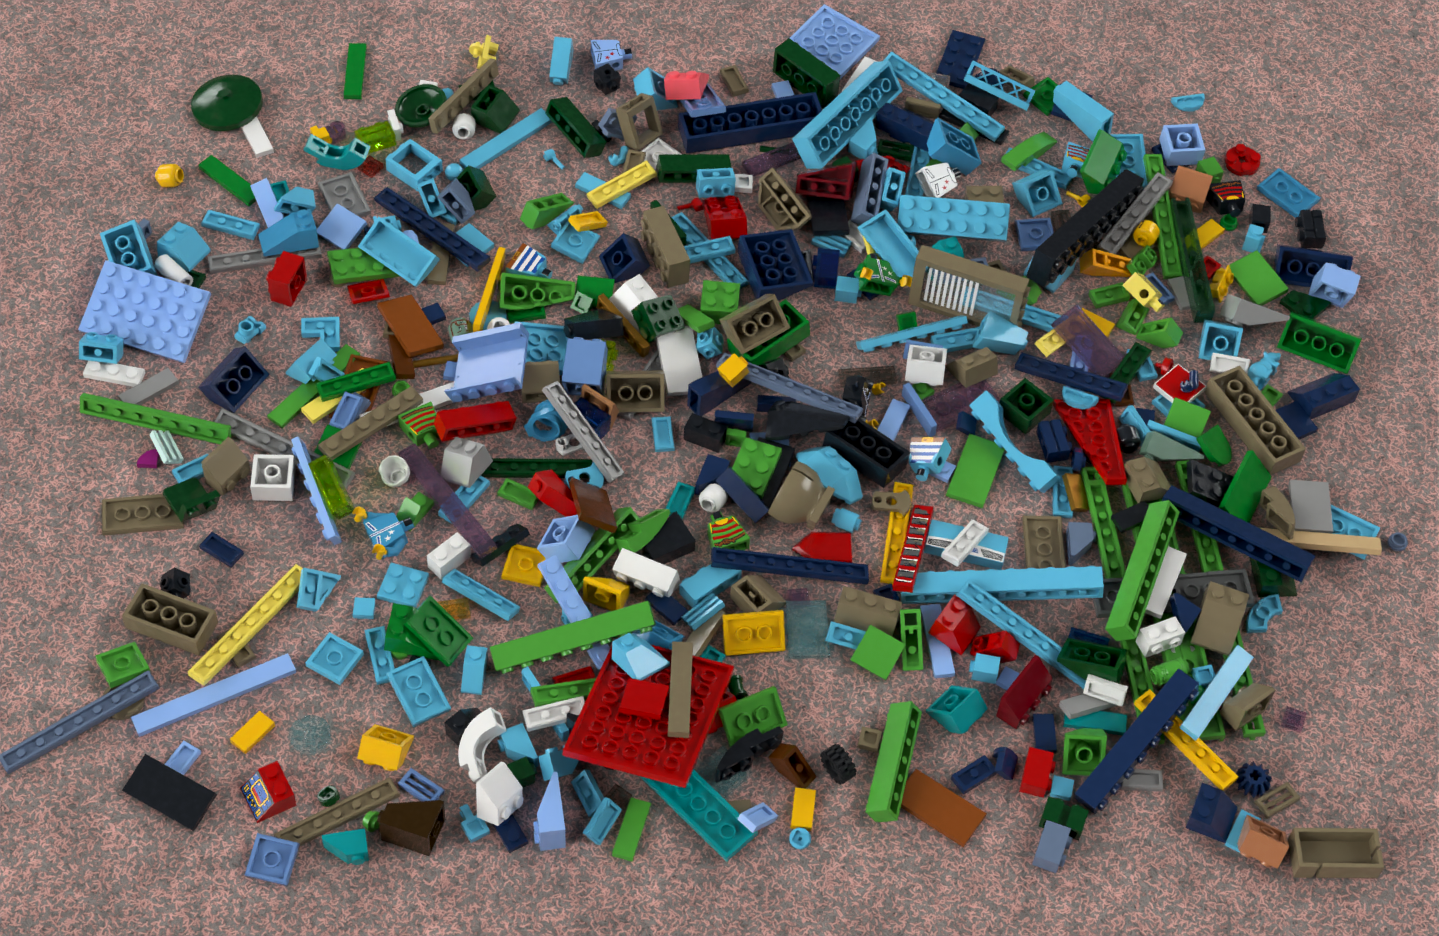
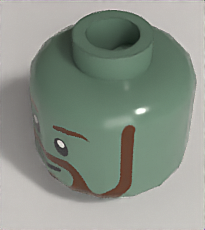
(459, 327)

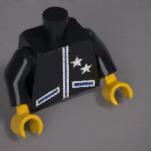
(858, 392)

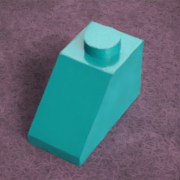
(348, 846)

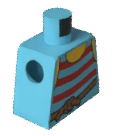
(1074, 159)

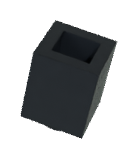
(1260, 216)

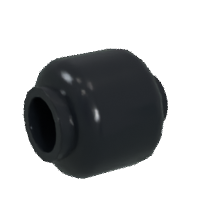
(1128, 438)

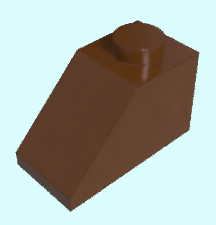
(792, 765)

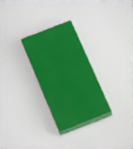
(1246, 488)

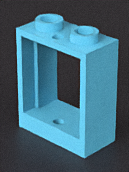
(430, 171)

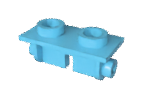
(557, 224)

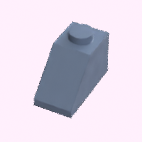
(457, 201)
(1078, 540)

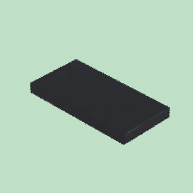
(779, 472)
(169, 792)

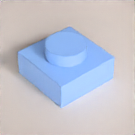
(946, 472)

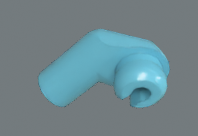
(616, 160)

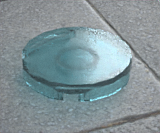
(313, 740)

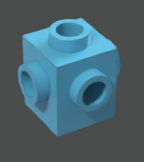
(710, 343)

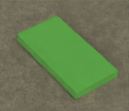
(975, 471)

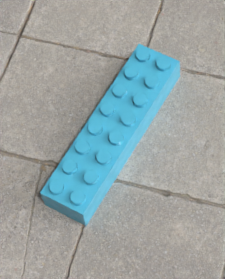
(847, 114)

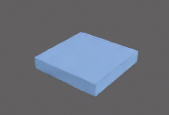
(341, 227)

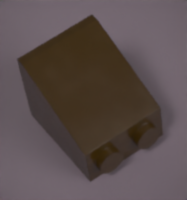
(412, 824)

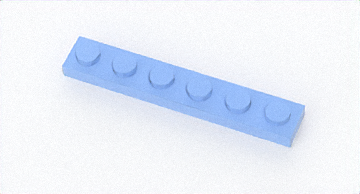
(324, 515)
(570, 602)

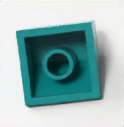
(958, 708)

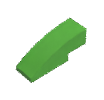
(643, 530)

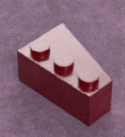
(828, 182)

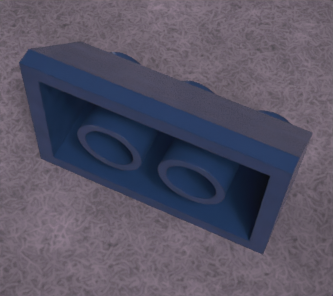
(234, 379)
(1325, 394)

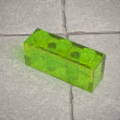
(331, 487)

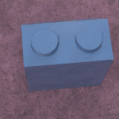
(584, 364)

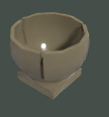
(801, 497)

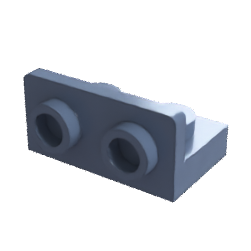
(610, 124)

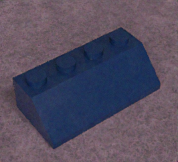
(904, 124)
(1300, 265)

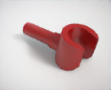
(696, 203)

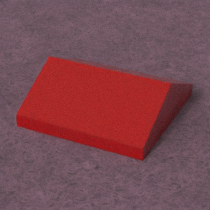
(368, 291)

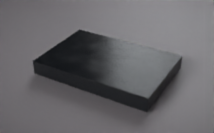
(828, 216)

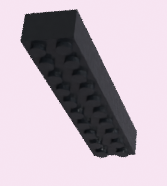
(1084, 228)

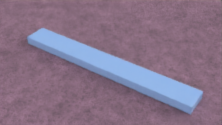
(213, 695)

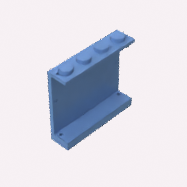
(489, 362)

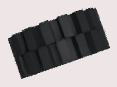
(838, 764)

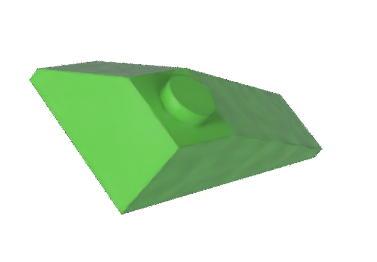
(528, 292)

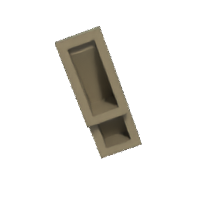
(1278, 511)

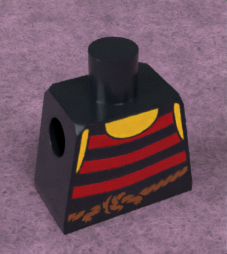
(1227, 197)

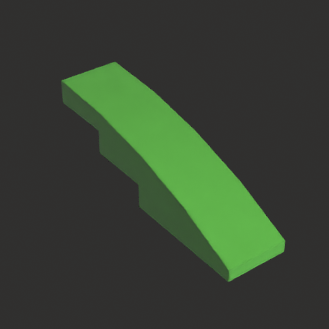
(1028, 150)

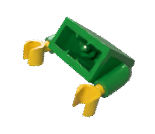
(878, 276)

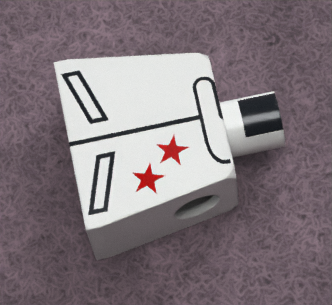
(937, 179)

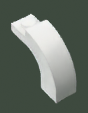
(476, 739)

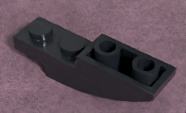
(741, 753)

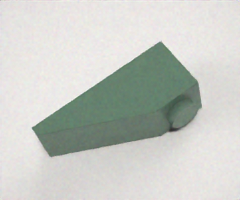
(1163, 449)

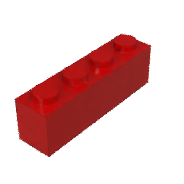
(475, 420)

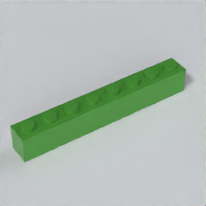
(1142, 571)
(572, 636)

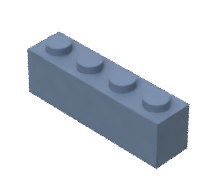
(869, 188)

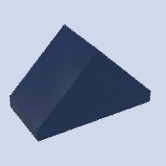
(1183, 610)

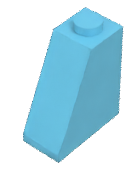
(561, 60)
(1000, 335)

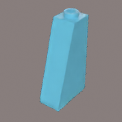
(1083, 110)

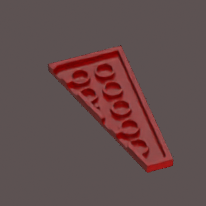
(1097, 437)

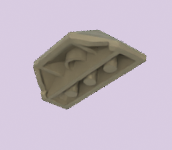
(781, 202)

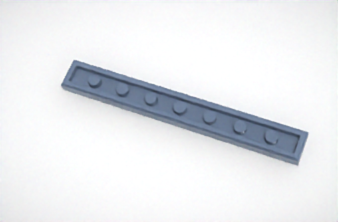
(798, 390)
(78, 722)

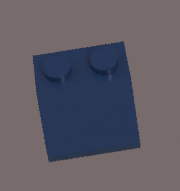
(624, 259)
(1212, 813)

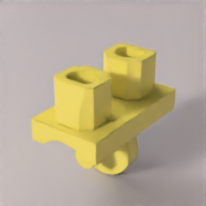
(482, 51)

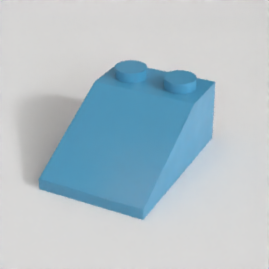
(290, 234)

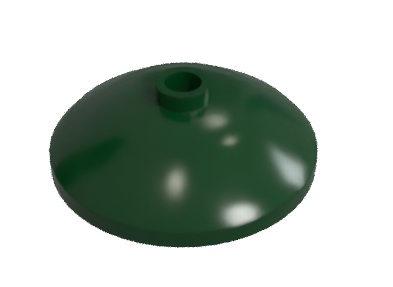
(419, 104)

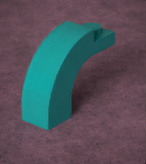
(337, 157)

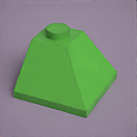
(1083, 751)

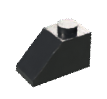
(458, 723)

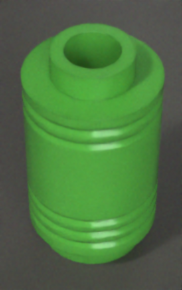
(1163, 672)

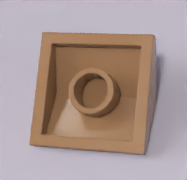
(600, 402)

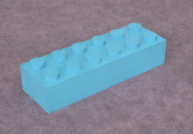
(954, 218)

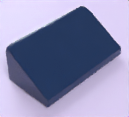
(765, 402)

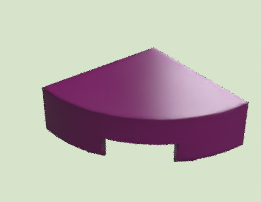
(148, 459)

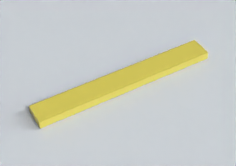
(247, 627)

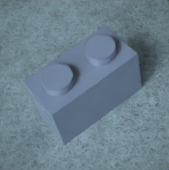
(1051, 847)

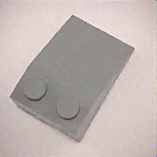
(1242, 311)

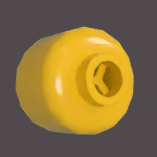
(169, 175)
(1147, 232)

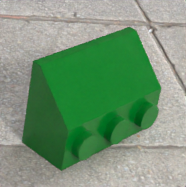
(1102, 162)

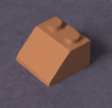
(1190, 185)
(1262, 842)

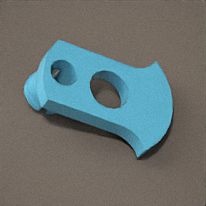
(595, 476)

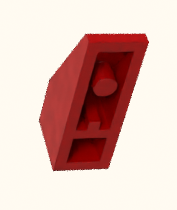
(553, 492)

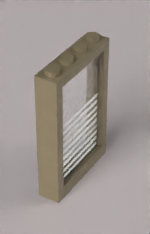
(966, 288)

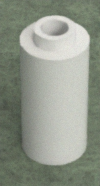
(171, 270)

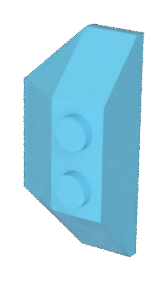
(833, 472)

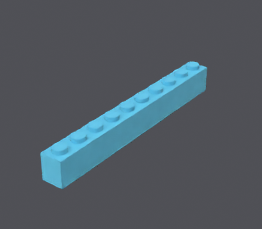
(1010, 584)

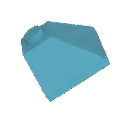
(637, 657)

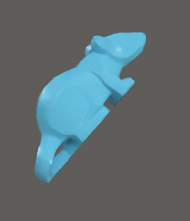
(1261, 371)

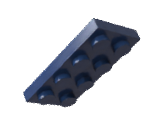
(958, 56)

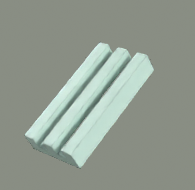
(169, 447)

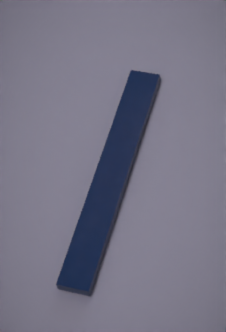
(432, 229)
(789, 565)

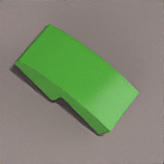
(1142, 261)

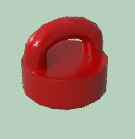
(1165, 366)

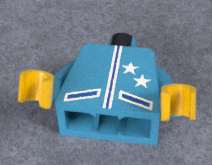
(384, 531)

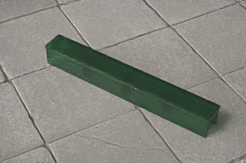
(1192, 262)

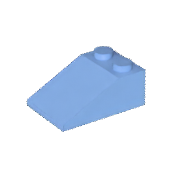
(550, 825)

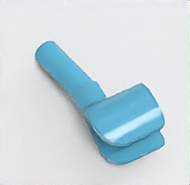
(550, 155)

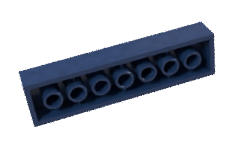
(748, 122)

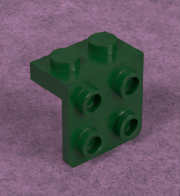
(657, 317)
(190, 499)

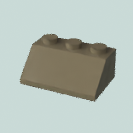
(755, 323)
(636, 390)
(864, 609)

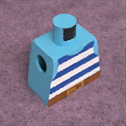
(529, 263)
(928, 455)

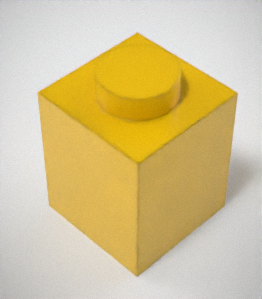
(733, 369)

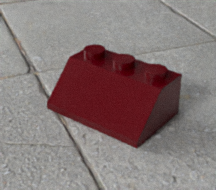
(1025, 694)

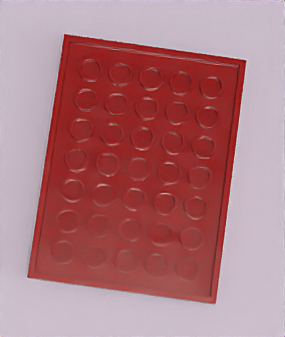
(642, 743)

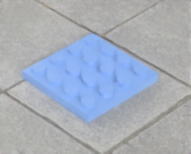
(835, 39)

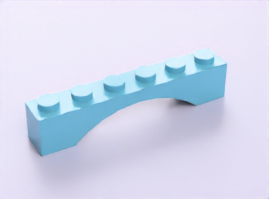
(991, 413)

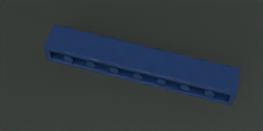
(1240, 535)
(1136, 741)

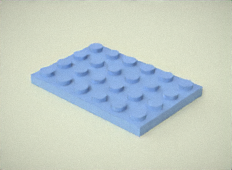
(145, 311)

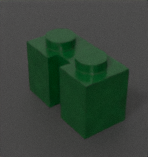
(1071, 817)

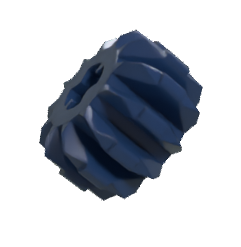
(1261, 779)

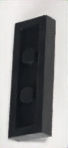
(505, 541)

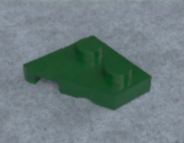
(1304, 304)

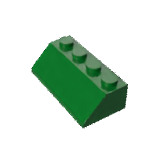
(1319, 342)

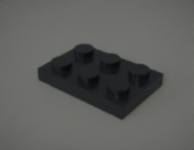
(1207, 482)

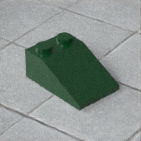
(1093, 659)

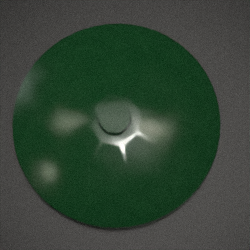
(226, 102)

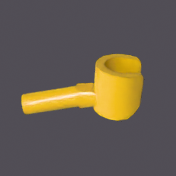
(1082, 201)

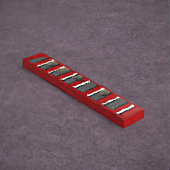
(913, 548)

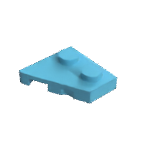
(315, 588)

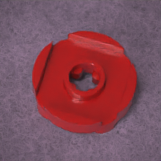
(1251, 158)

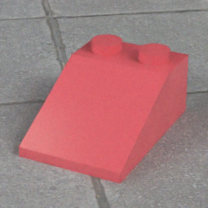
(685, 85)

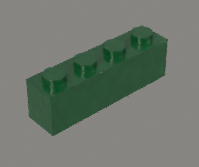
(575, 127)
(683, 167)

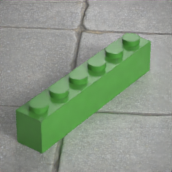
(598, 550)
(893, 762)

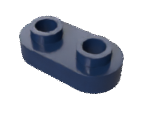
(1078, 459)

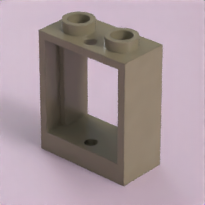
(633, 107)

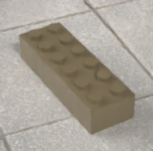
(1254, 420)

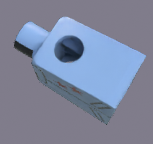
(609, 52)

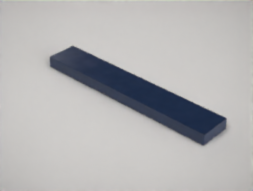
(1071, 376)

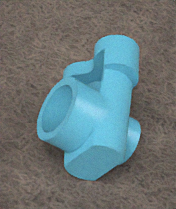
(248, 329)

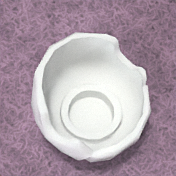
(394, 471)

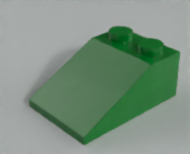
(400, 638)

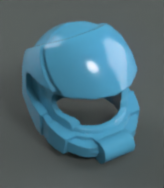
(548, 416)

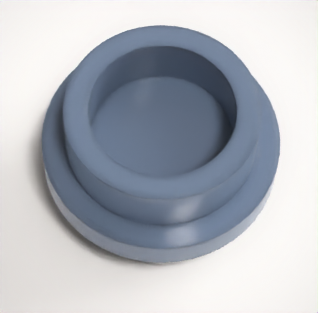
(1397, 541)

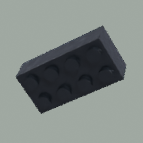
(868, 451)

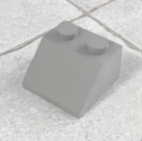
(464, 462)

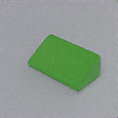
(1132, 317)

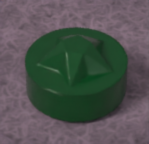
(328, 796)

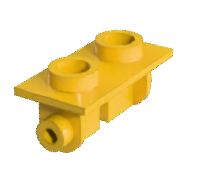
(1221, 283)

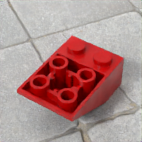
(725, 217)

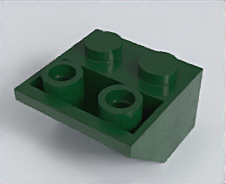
(494, 109)

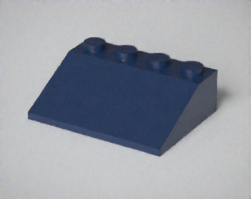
(774, 263)

